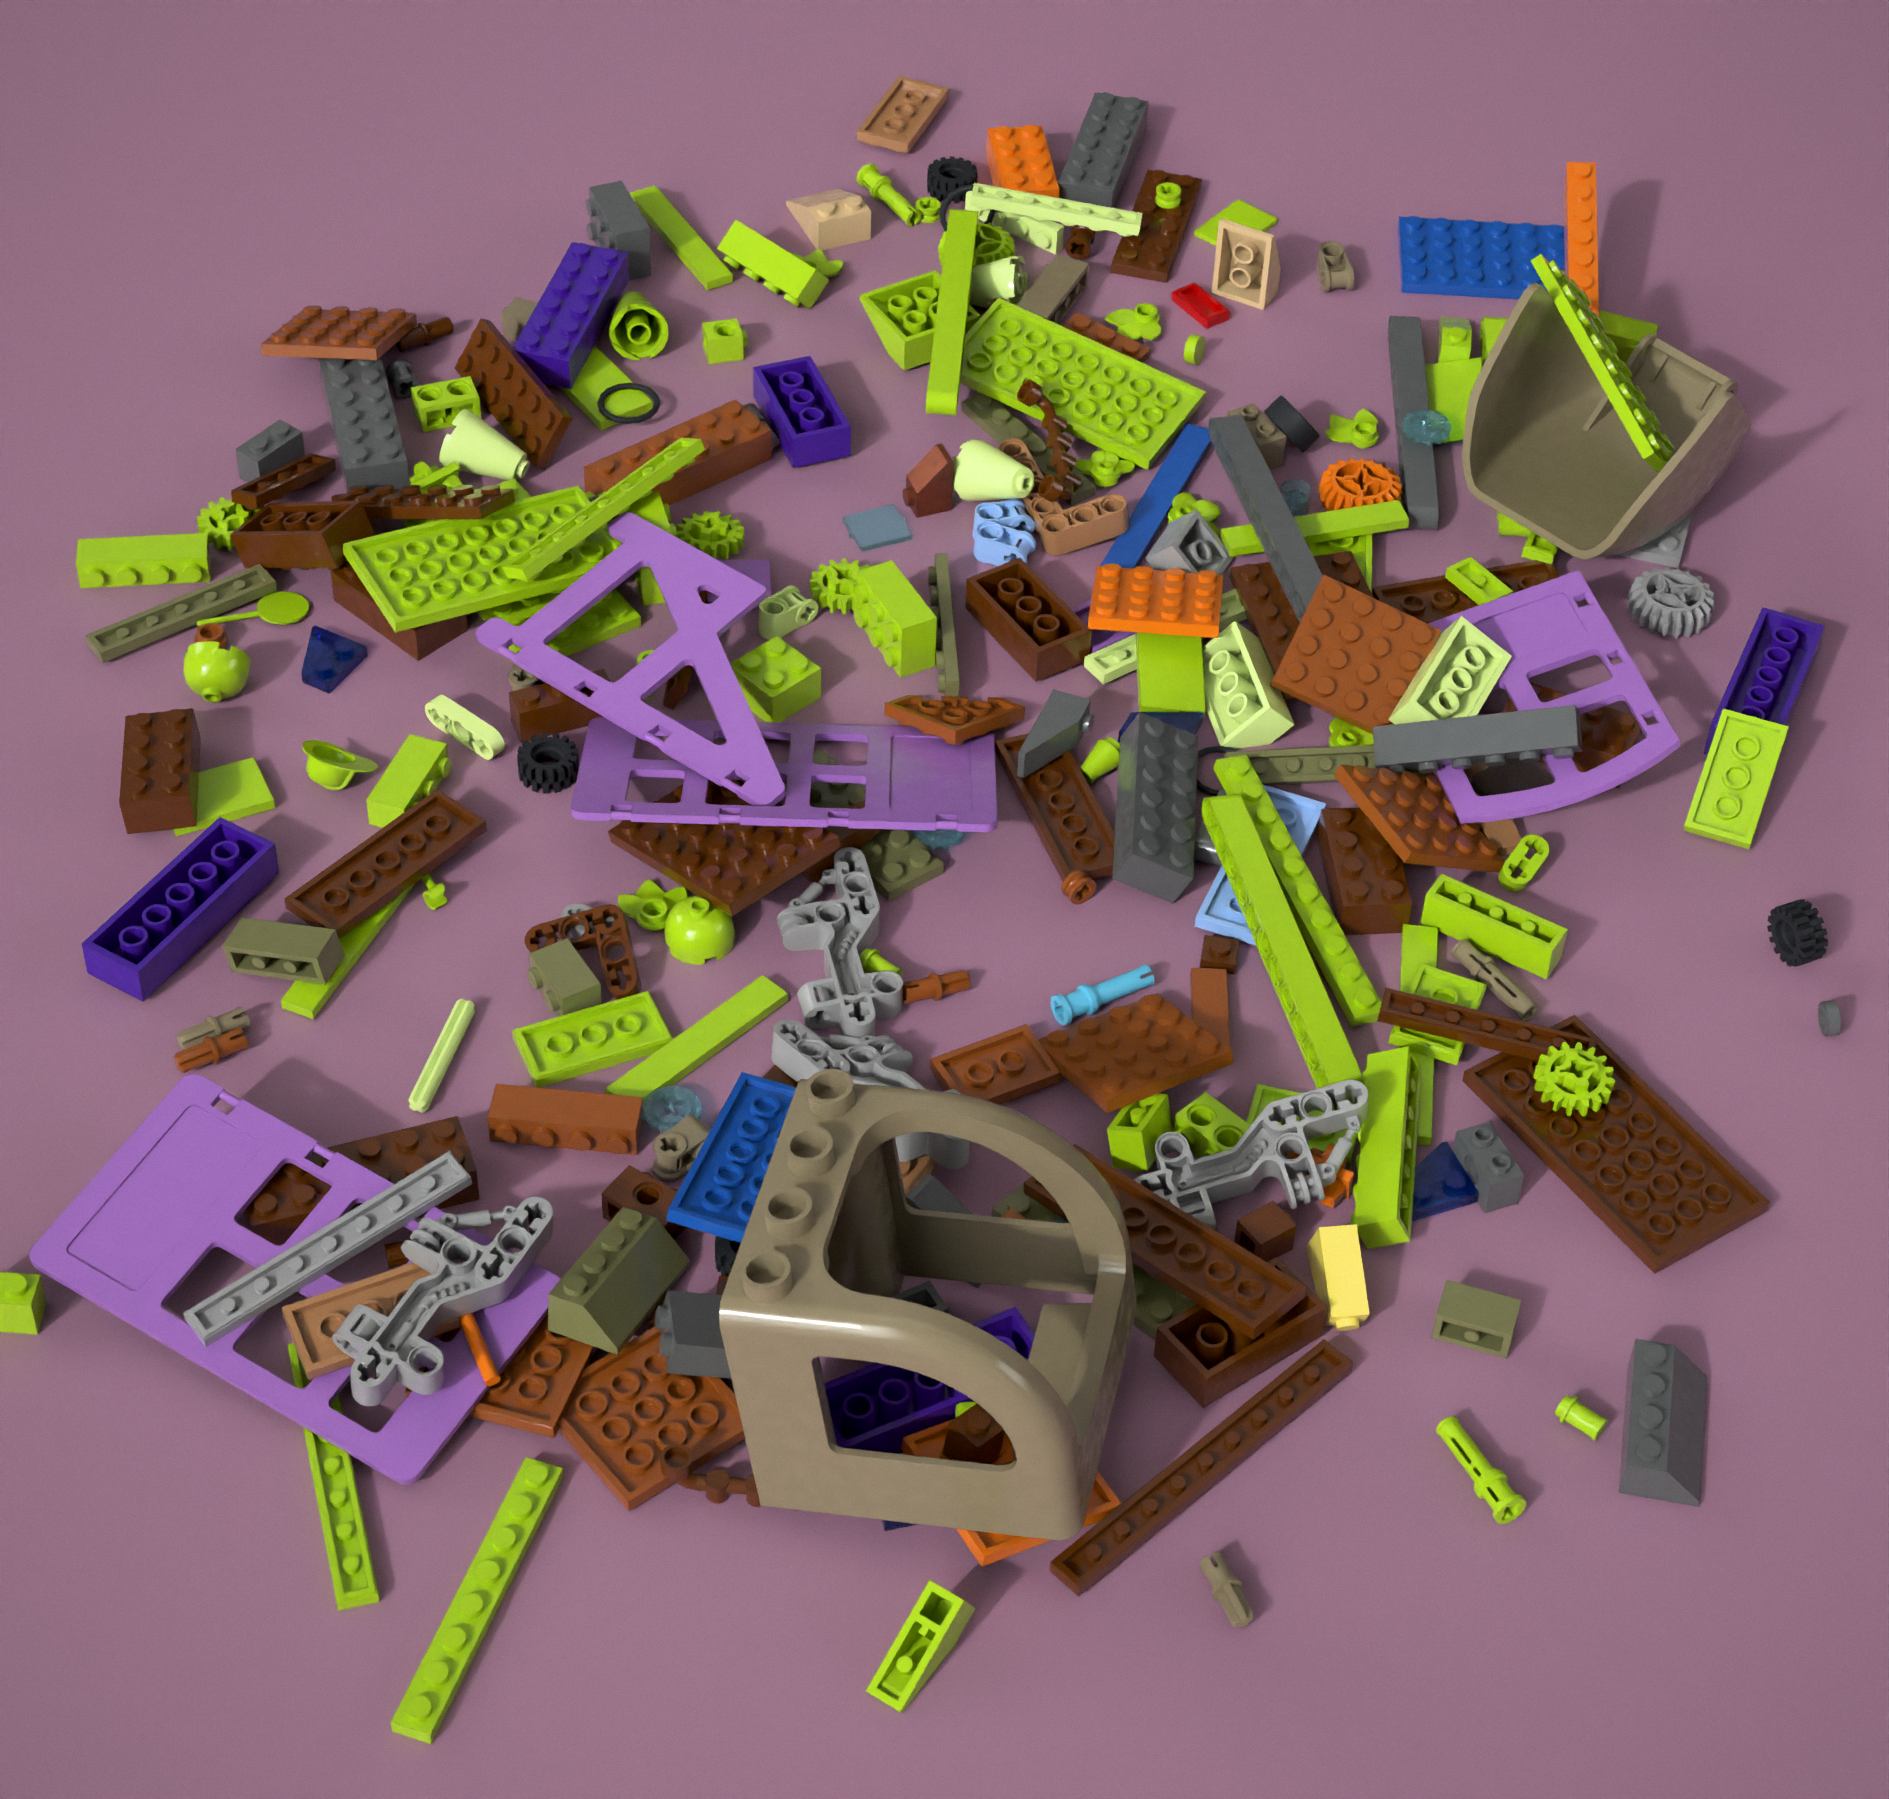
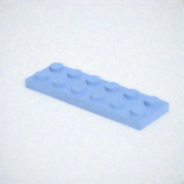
(1220, 908)

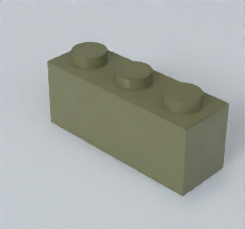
(283, 950)

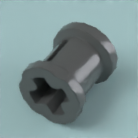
(401, 374)

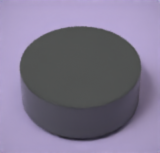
(1829, 1018)

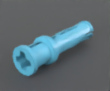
(1089, 998)

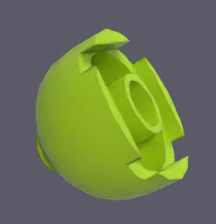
(215, 671)
(698, 931)

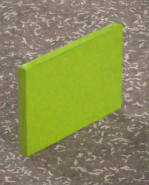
(1239, 213)

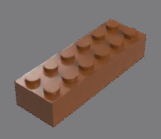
(732, 445)

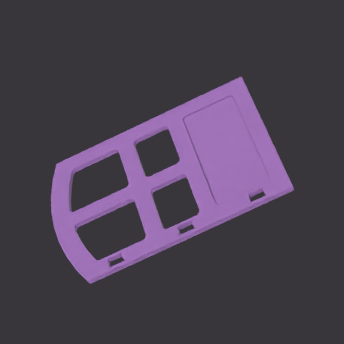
(1541, 633)

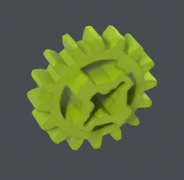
(222, 520)
(712, 533)
(840, 584)
(1573, 1079)

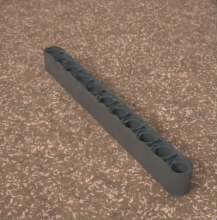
(1410, 395)
(1266, 510)

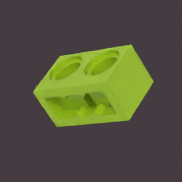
(440, 402)
(1209, 1126)

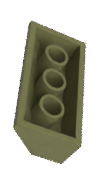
(616, 1282)

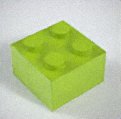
(777, 680)

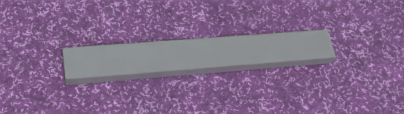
(327, 1248)

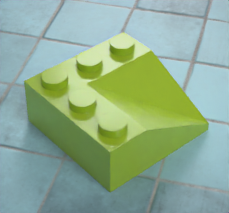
(907, 316)

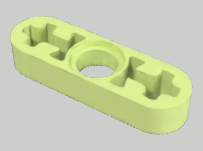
(464, 727)

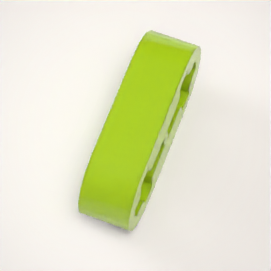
(1518, 859)

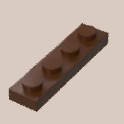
(283, 481)

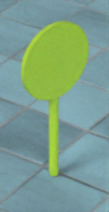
(275, 608)

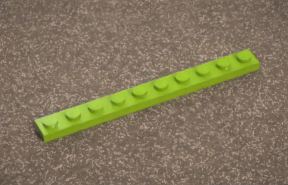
(1303, 895)

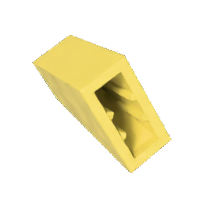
(1339, 1275)

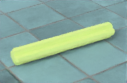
(441, 1055)

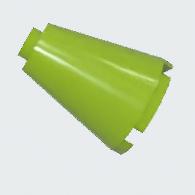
(637, 327)

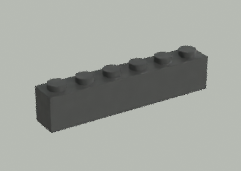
(1479, 739)

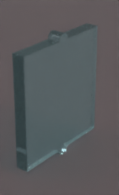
(877, 528)

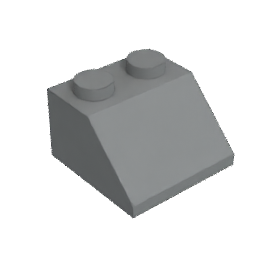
(1189, 546)

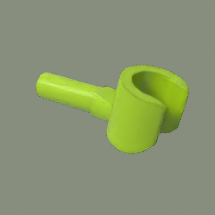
(434, 895)

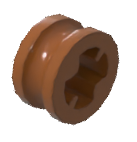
(1078, 887)

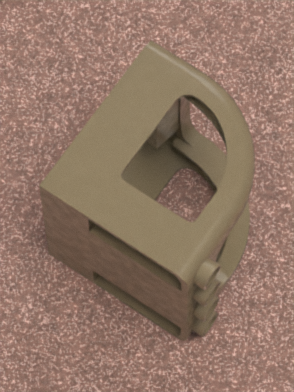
(819, 1282)

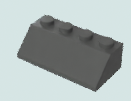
(1663, 1425)

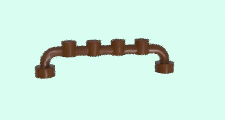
(1065, 482)
(678, 1464)

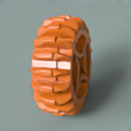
(1358, 484)

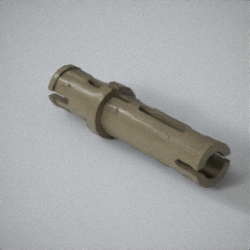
(1483, 970)

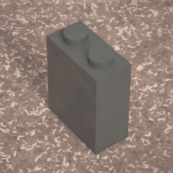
(692, 1335)

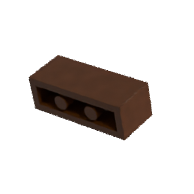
(548, 710)

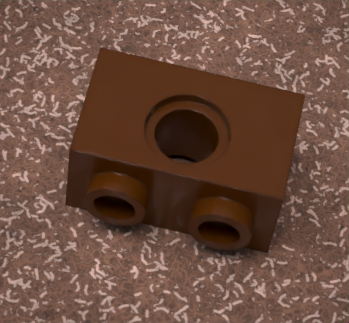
(640, 1193)

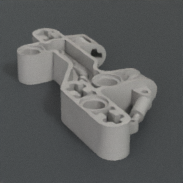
(843, 931)
(868, 1062)
(1260, 1153)
(399, 1343)

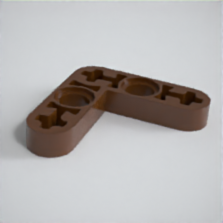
(604, 938)

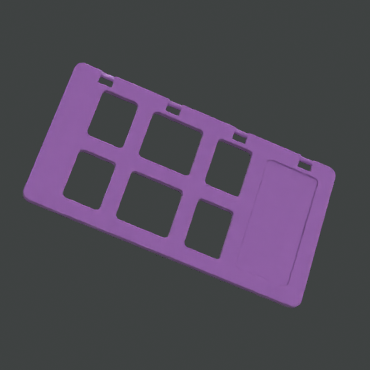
(908, 779)
(179, 1195)

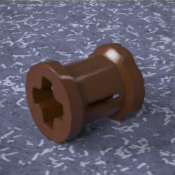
(1080, 242)

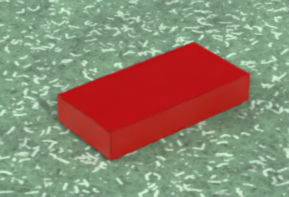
(1200, 305)

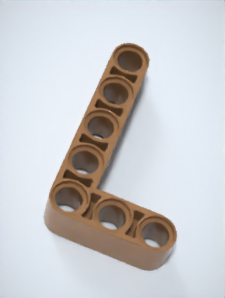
(1074, 527)

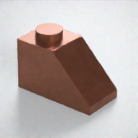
(930, 483)

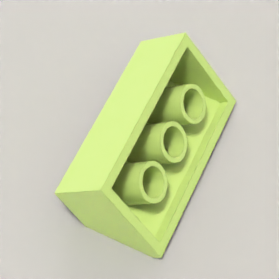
(1453, 677)
(1239, 692)

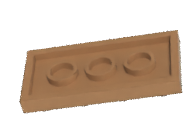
(903, 114)
(318, 1317)

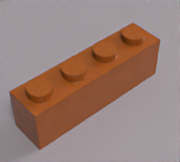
(565, 1119)

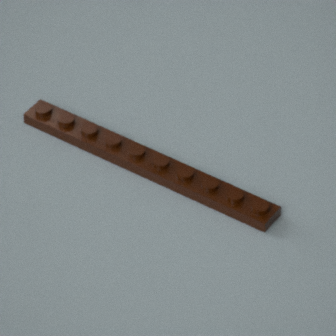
(1199, 1468)

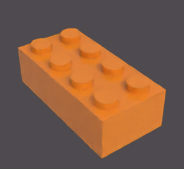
(1021, 160)

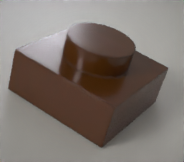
(1219, 953)

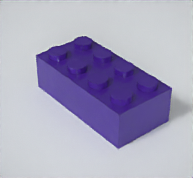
(802, 411)

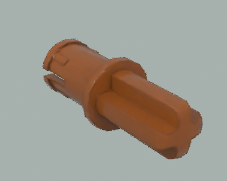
(935, 986)
(211, 1050)

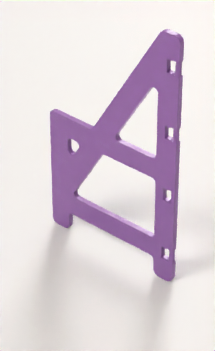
(681, 576)

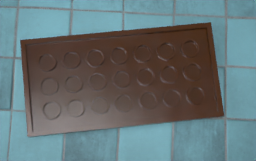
(1627, 1162)

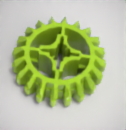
(991, 244)

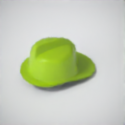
(332, 765)

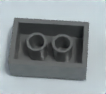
(619, 226)

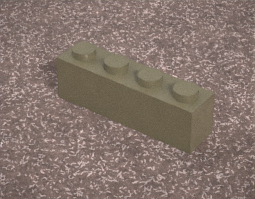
(1056, 288)

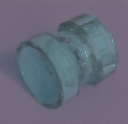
(1296, 495)

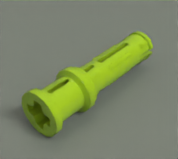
(882, 189)
(1488, 1481)

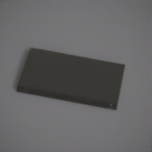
(1510, 778)

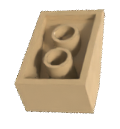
(832, 218)
(1245, 265)

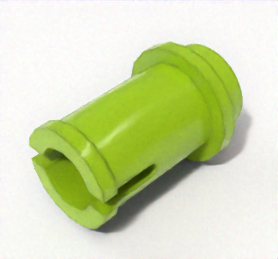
(873, 962)
(1580, 1417)

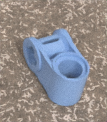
(1004, 514)
(1000, 544)

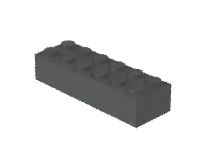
(1104, 150)
(364, 423)
(1156, 808)

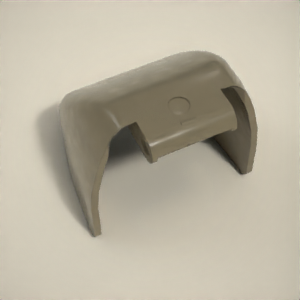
(1559, 457)

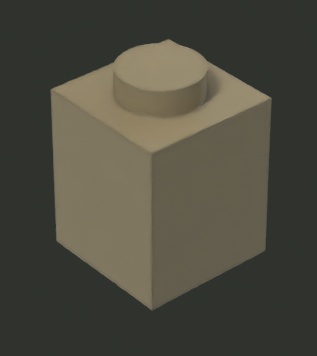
(516, 316)

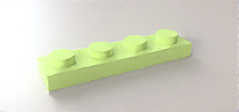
(1043, 234)

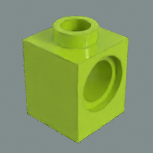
(723, 341)

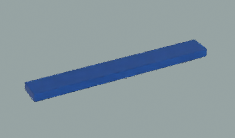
(1157, 500)

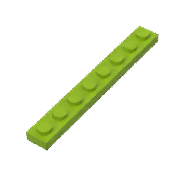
(601, 510)
(477, 1601)

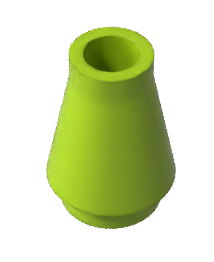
(1101, 759)

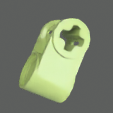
(785, 613)

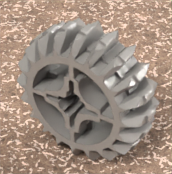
(1671, 602)

